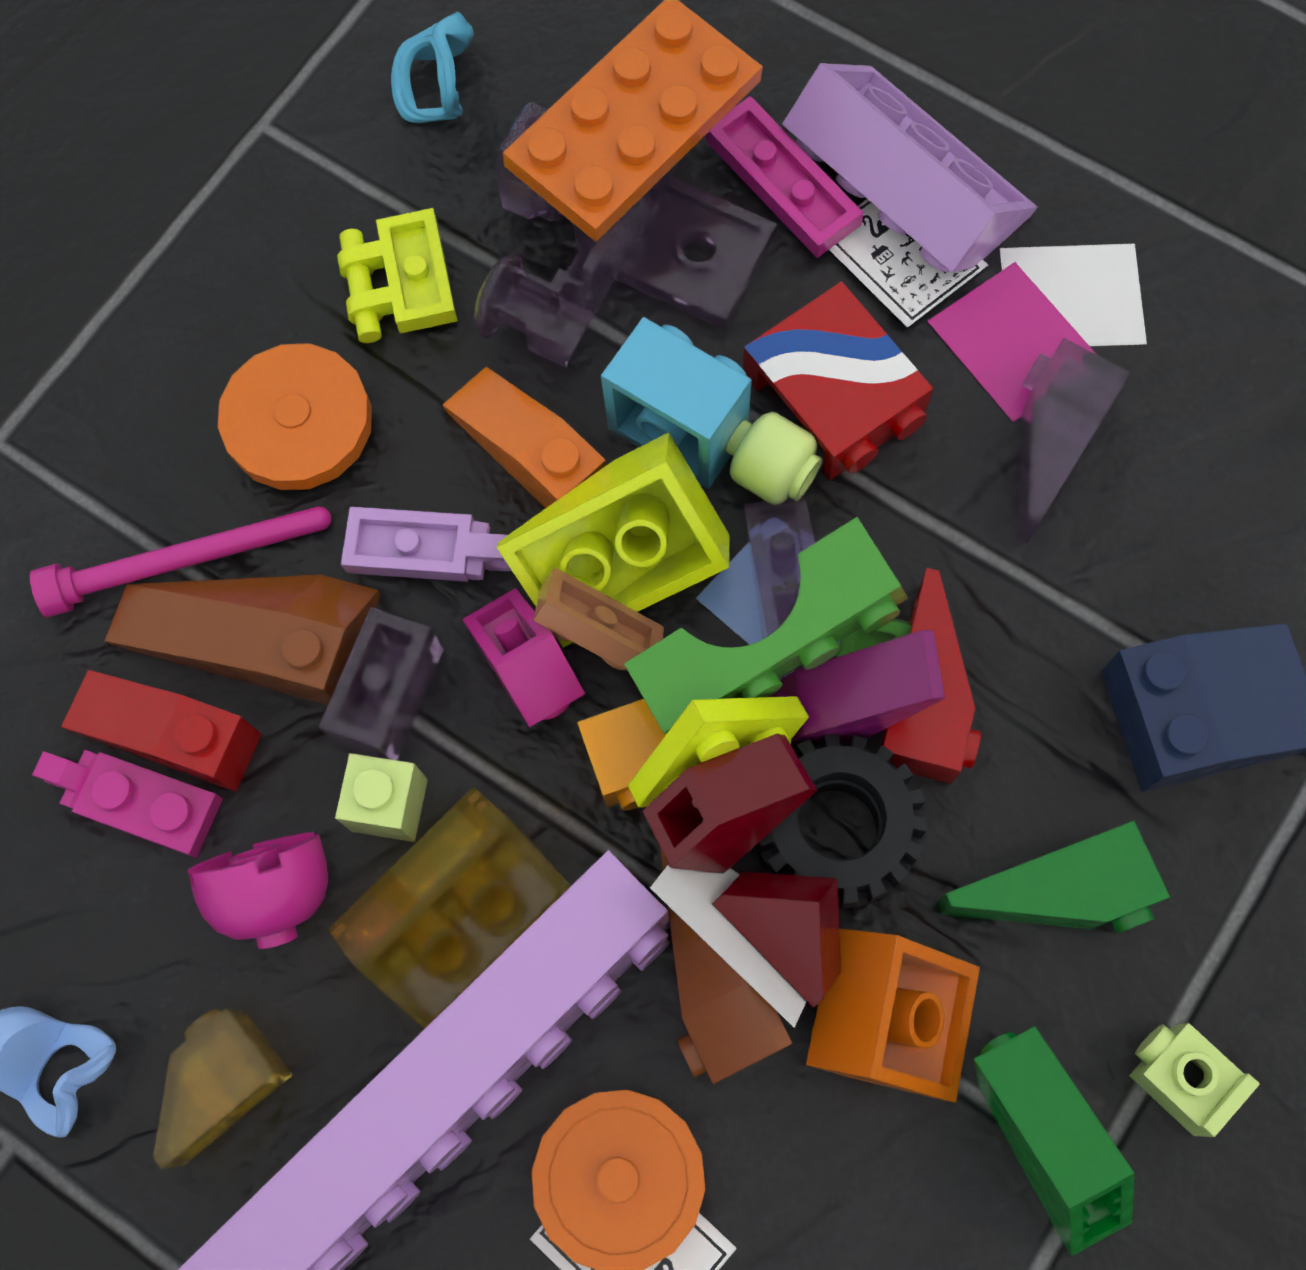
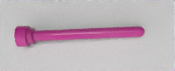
(60, 588)

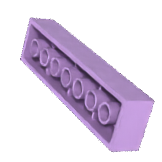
(446, 1079)

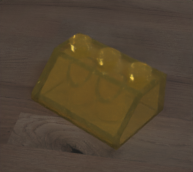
(448, 908)

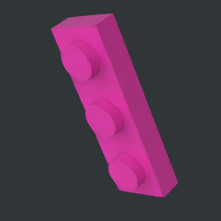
(784, 177)

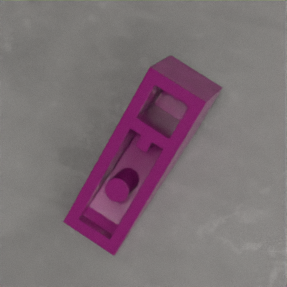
(867, 688)

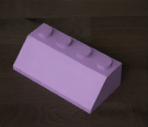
(906, 166)

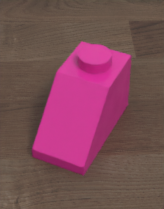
(524, 657)

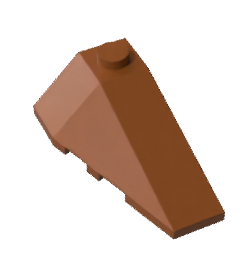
(259, 631)
(722, 1012)

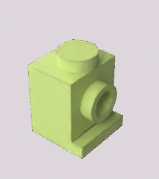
(1161, 1075)

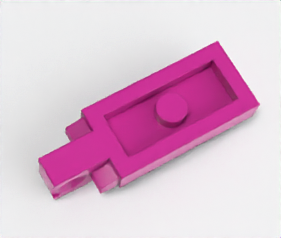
(133, 799)

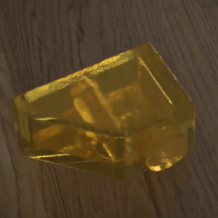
(213, 1083)

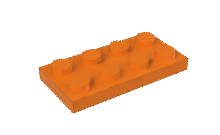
(632, 117)

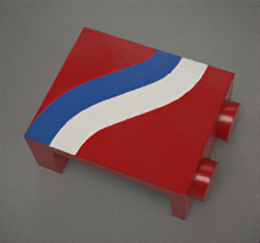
(840, 378)

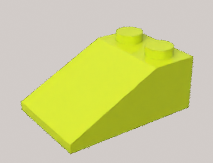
(626, 531)

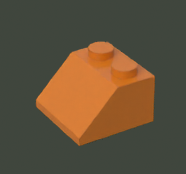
(896, 1015)

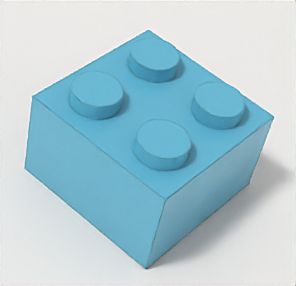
(673, 387)

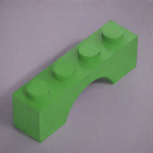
(840, 591)

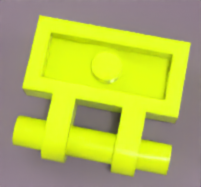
(415, 272)

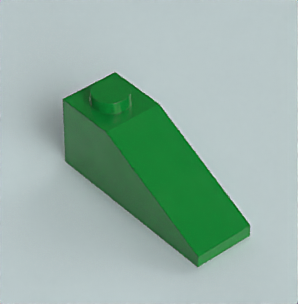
(1072, 887)

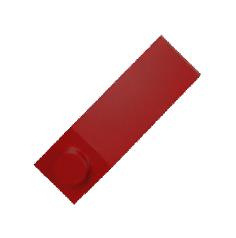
(164, 728)
(940, 736)

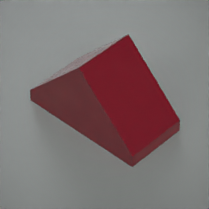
(791, 924)

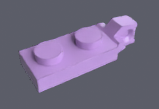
(419, 545)

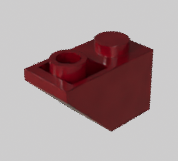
(728, 804)

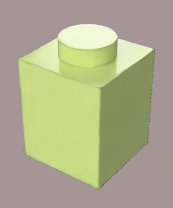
(381, 797)

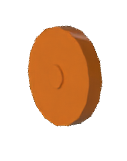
(295, 416)
(618, 1181)

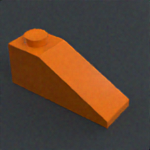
(524, 436)

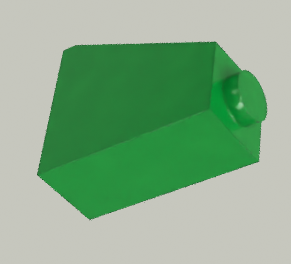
(1056, 1139)

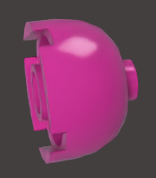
(262, 889)

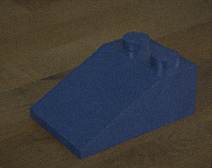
(1208, 702)

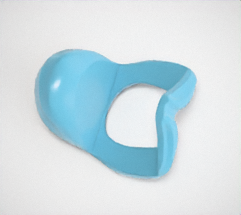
(438, 43)

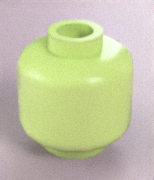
(773, 458)

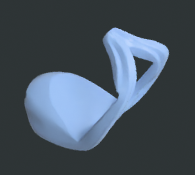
(26, 1046)

